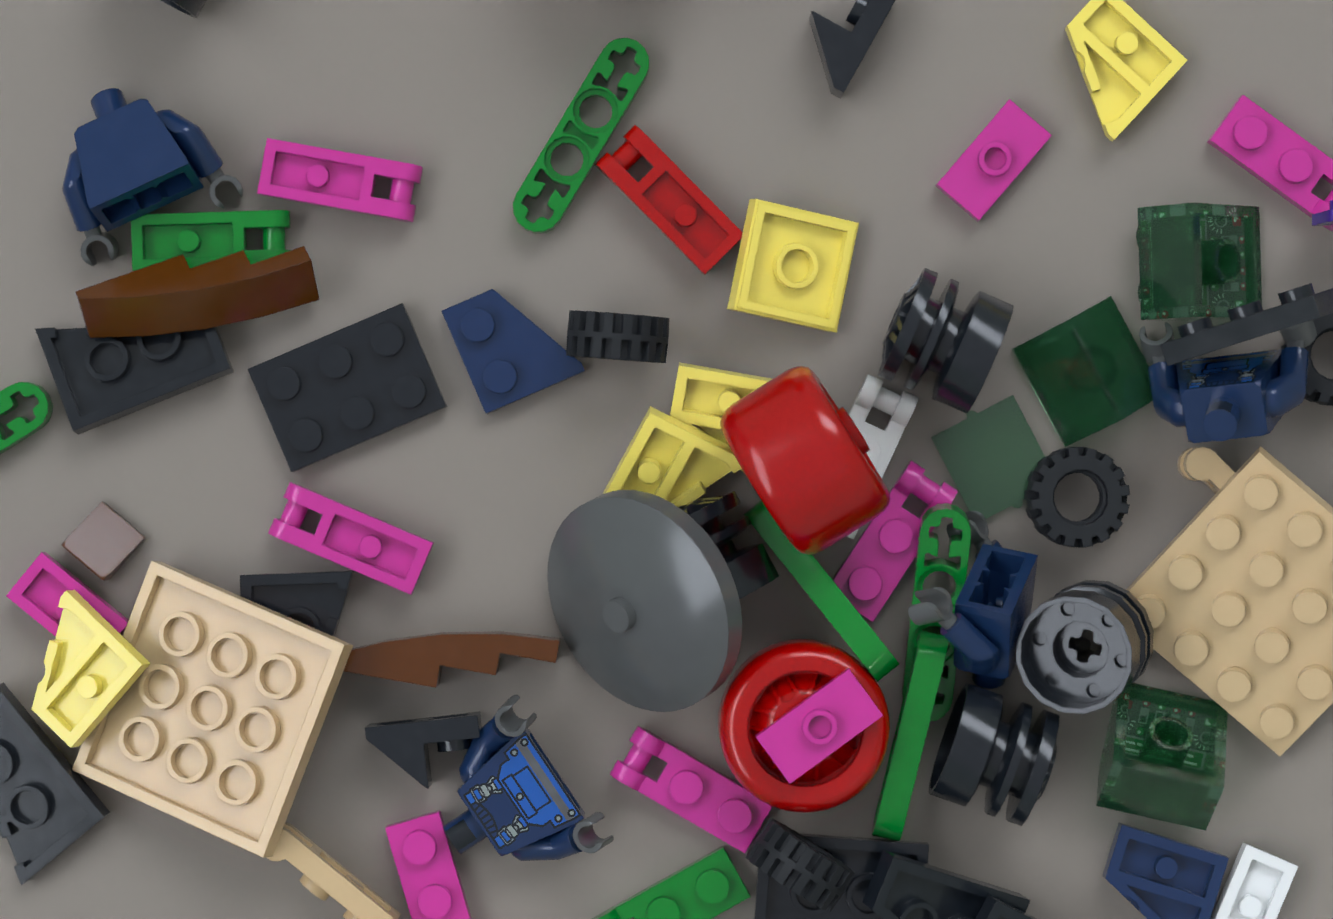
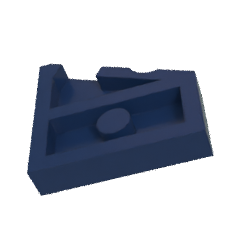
(505, 351)
(1164, 874)

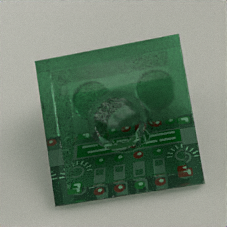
(1197, 260)
(1163, 756)

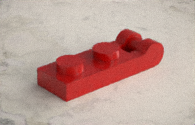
(671, 201)

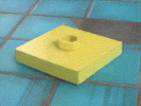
(793, 265)

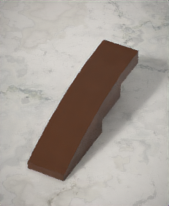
(182, 299)
(422, 657)

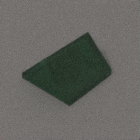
(1086, 371)

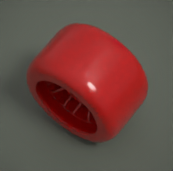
(805, 460)
(768, 688)

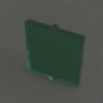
(990, 456)

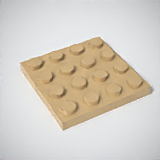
(1250, 601)
(219, 713)

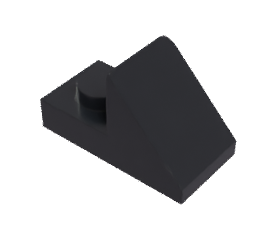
(844, 50)
(408, 740)

